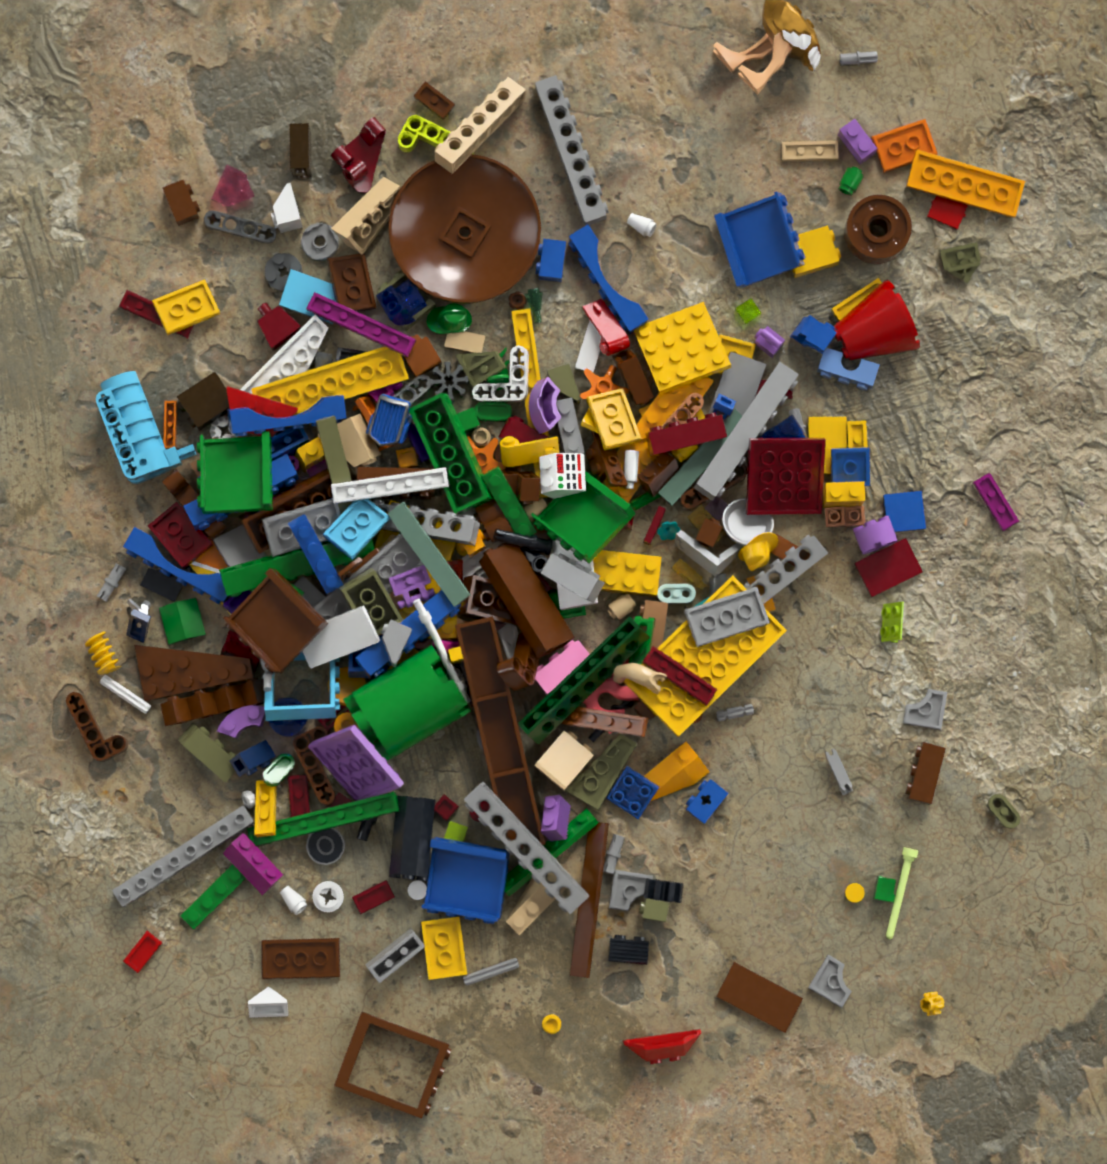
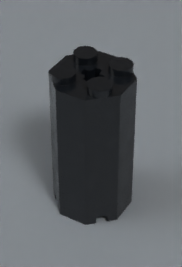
(412, 838)

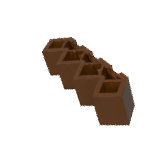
(208, 704)

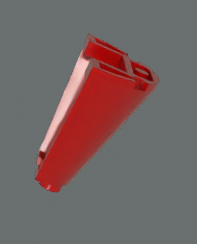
(877, 326)

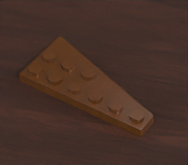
(178, 671)

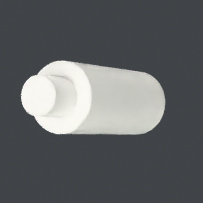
(631, 467)

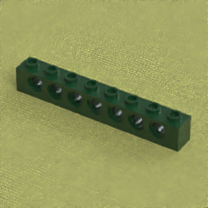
(583, 680)

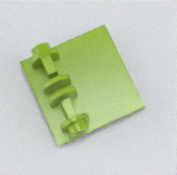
(892, 622)

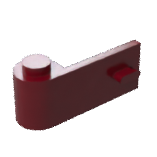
(522, 432)

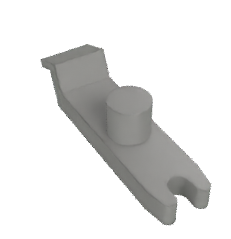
(839, 772)

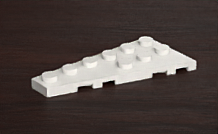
(292, 357)

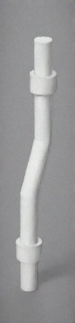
(425, 618)

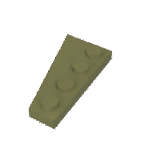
(603, 772)

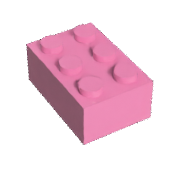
(560, 666)

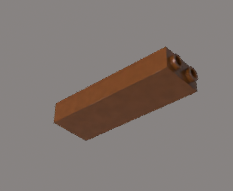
(526, 599)

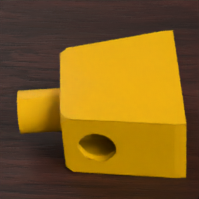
(310, 454)

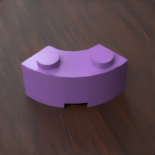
(543, 405)
(242, 719)

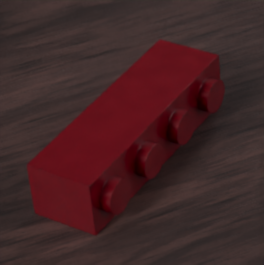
(685, 435)

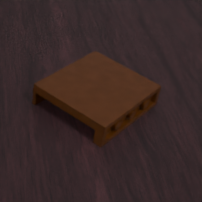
(275, 622)

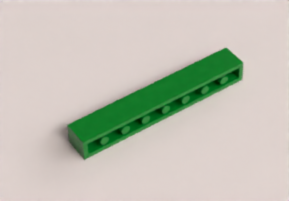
(290, 565)

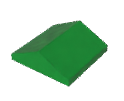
(182, 621)

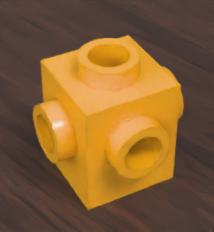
(473, 550)

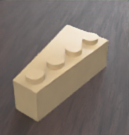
(367, 216)

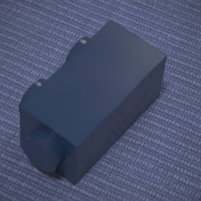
(253, 758)

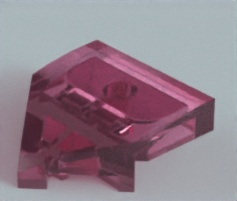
(232, 187)

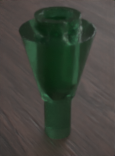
(534, 299)

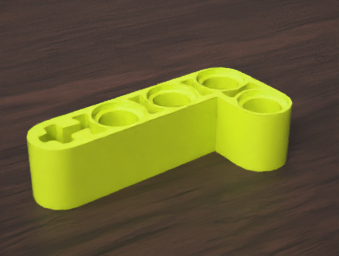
(421, 133)

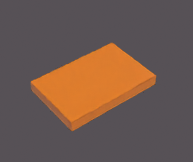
(898, 146)

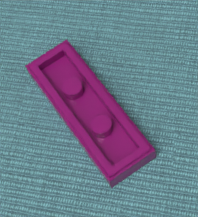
(996, 502)

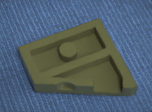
(481, 365)

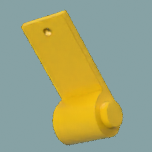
(525, 453)

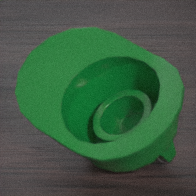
(449, 319)

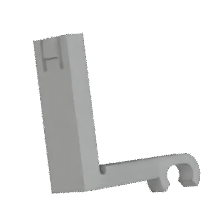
(703, 556)

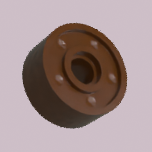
(879, 211)

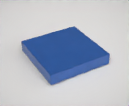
(850, 465)
(905, 511)

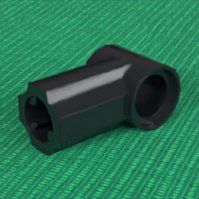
(535, 559)

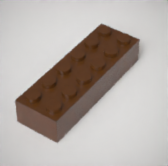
(303, 494)

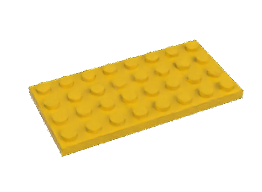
(716, 663)

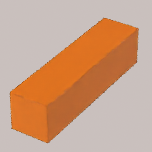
(170, 424)

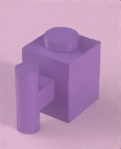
(768, 341)

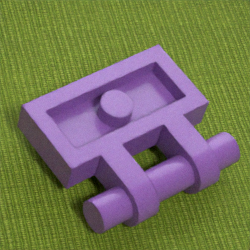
(408, 581)

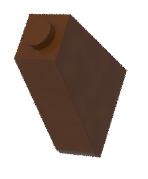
(633, 376)

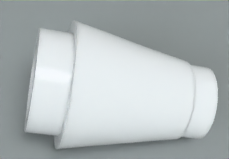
(643, 225)
(293, 900)

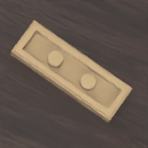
(810, 151)

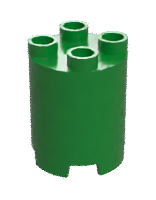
(407, 704)

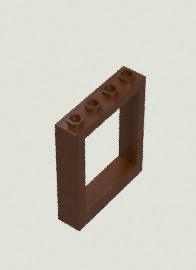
(353, 1051)

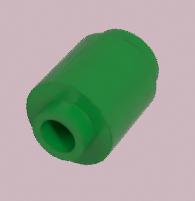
(851, 180)

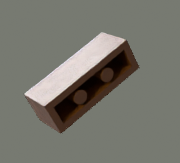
(925, 773)

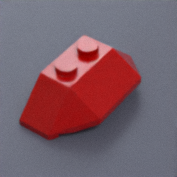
(663, 1046)

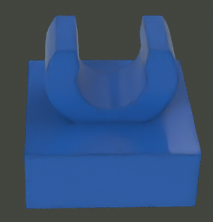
(724, 405)

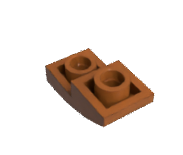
(784, 545)

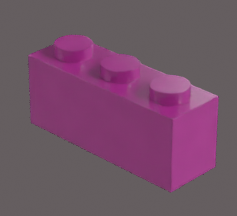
(253, 864)

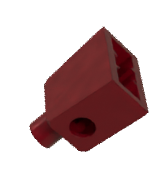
(276, 325)

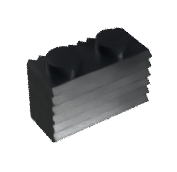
(628, 951)

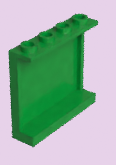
(235, 474)
(585, 519)

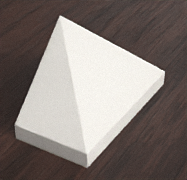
(268, 1004)

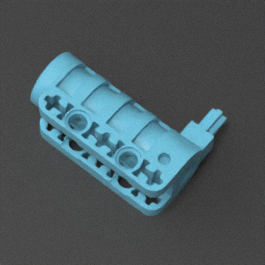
(137, 429)

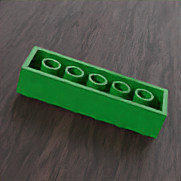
(451, 449)

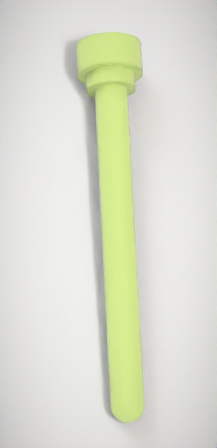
(908, 856)

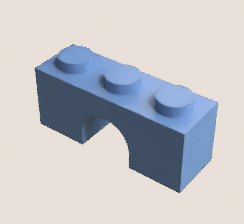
(831, 366)

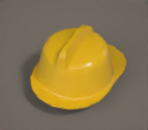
(757, 551)

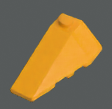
(677, 771)

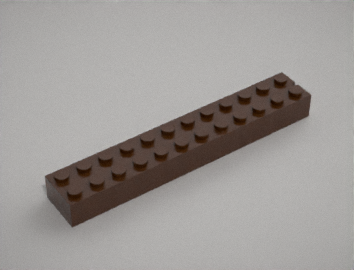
(498, 723)

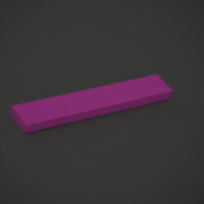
(361, 324)

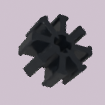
(663, 890)

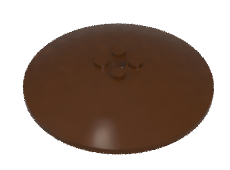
(477, 197)

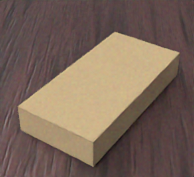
(465, 342)

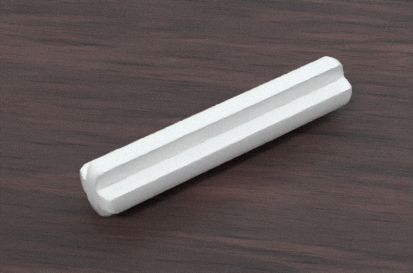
(125, 694)

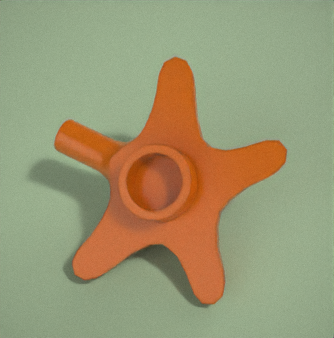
(601, 384)
(485, 455)

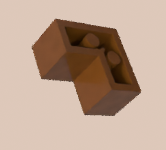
(524, 484)

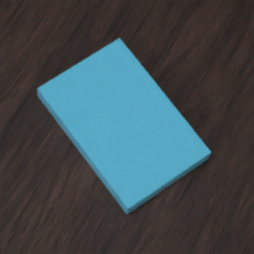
(299, 291)
(356, 527)

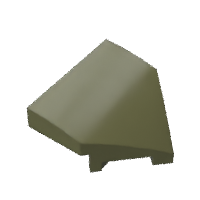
(961, 260)

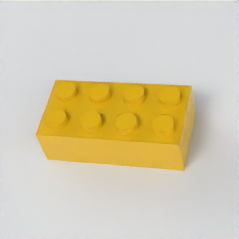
(628, 572)

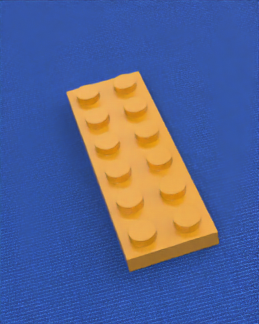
(965, 183)

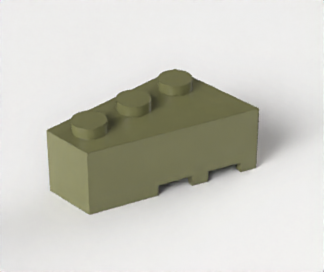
(208, 751)

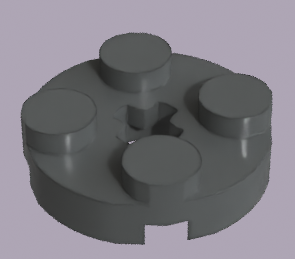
(278, 262)

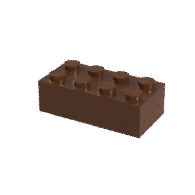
(375, 472)

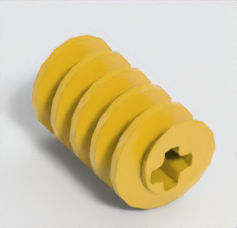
(102, 654)

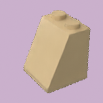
(357, 445)
(564, 760)

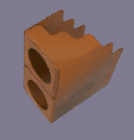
(422, 357)

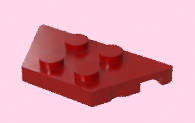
(260, 405)

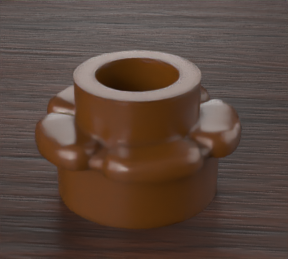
(512, 300)

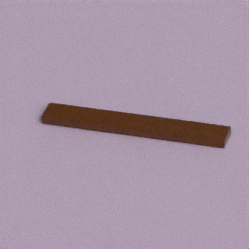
(588, 909)

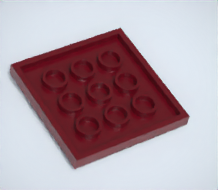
(785, 476)

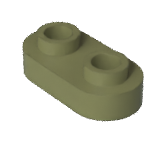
(1003, 811)

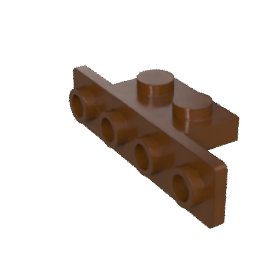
(605, 463)

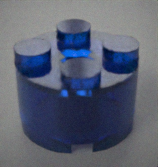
(287, 728)

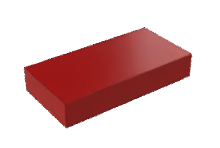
(142, 951)

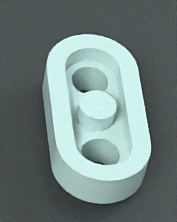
(676, 593)

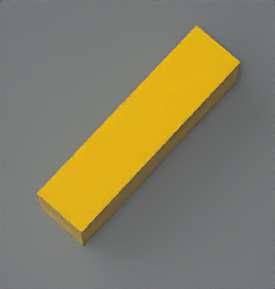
(455, 655)

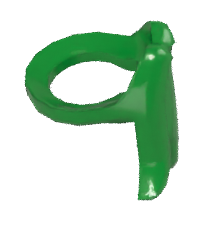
(503, 376)

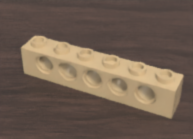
(502, 109)

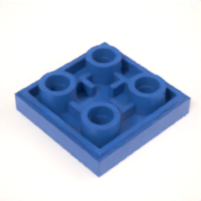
(632, 792)

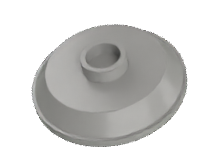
(744, 527)

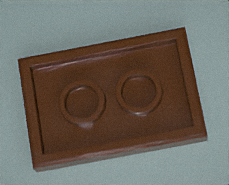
(352, 282)

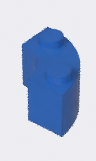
(814, 334)

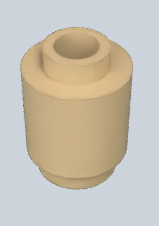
(536, 508)
(621, 607)

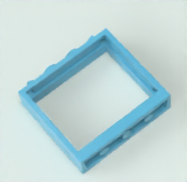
(305, 711)

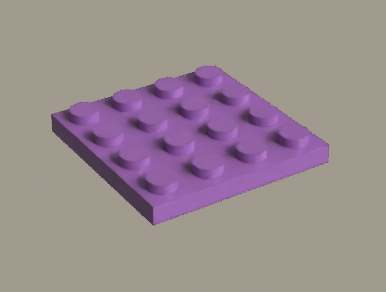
(356, 763)

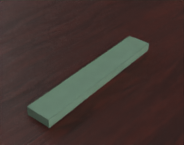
(696, 463)
(429, 554)

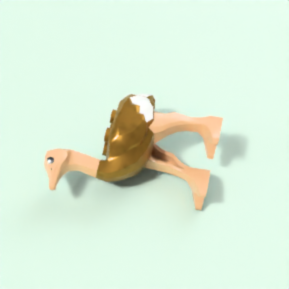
(785, 36)

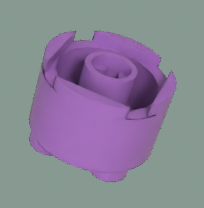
(875, 535)

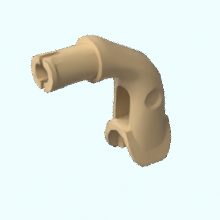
(640, 675)

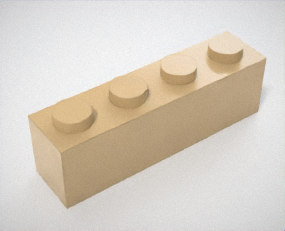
(531, 904)

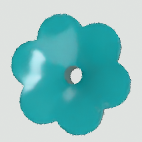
(668, 530)

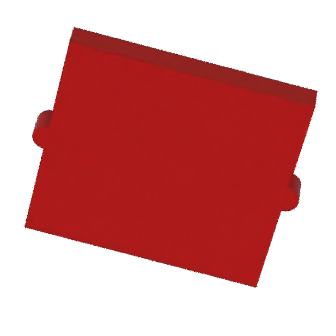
(947, 211)

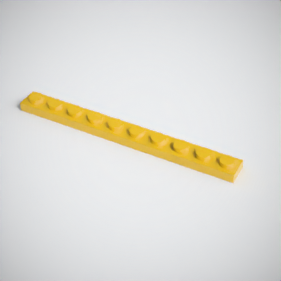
(525, 337)

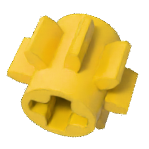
(932, 1003)

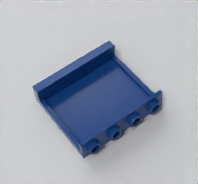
(760, 240)
(466, 880)

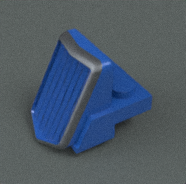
(390, 421)

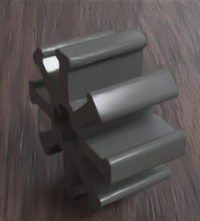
(456, 381)

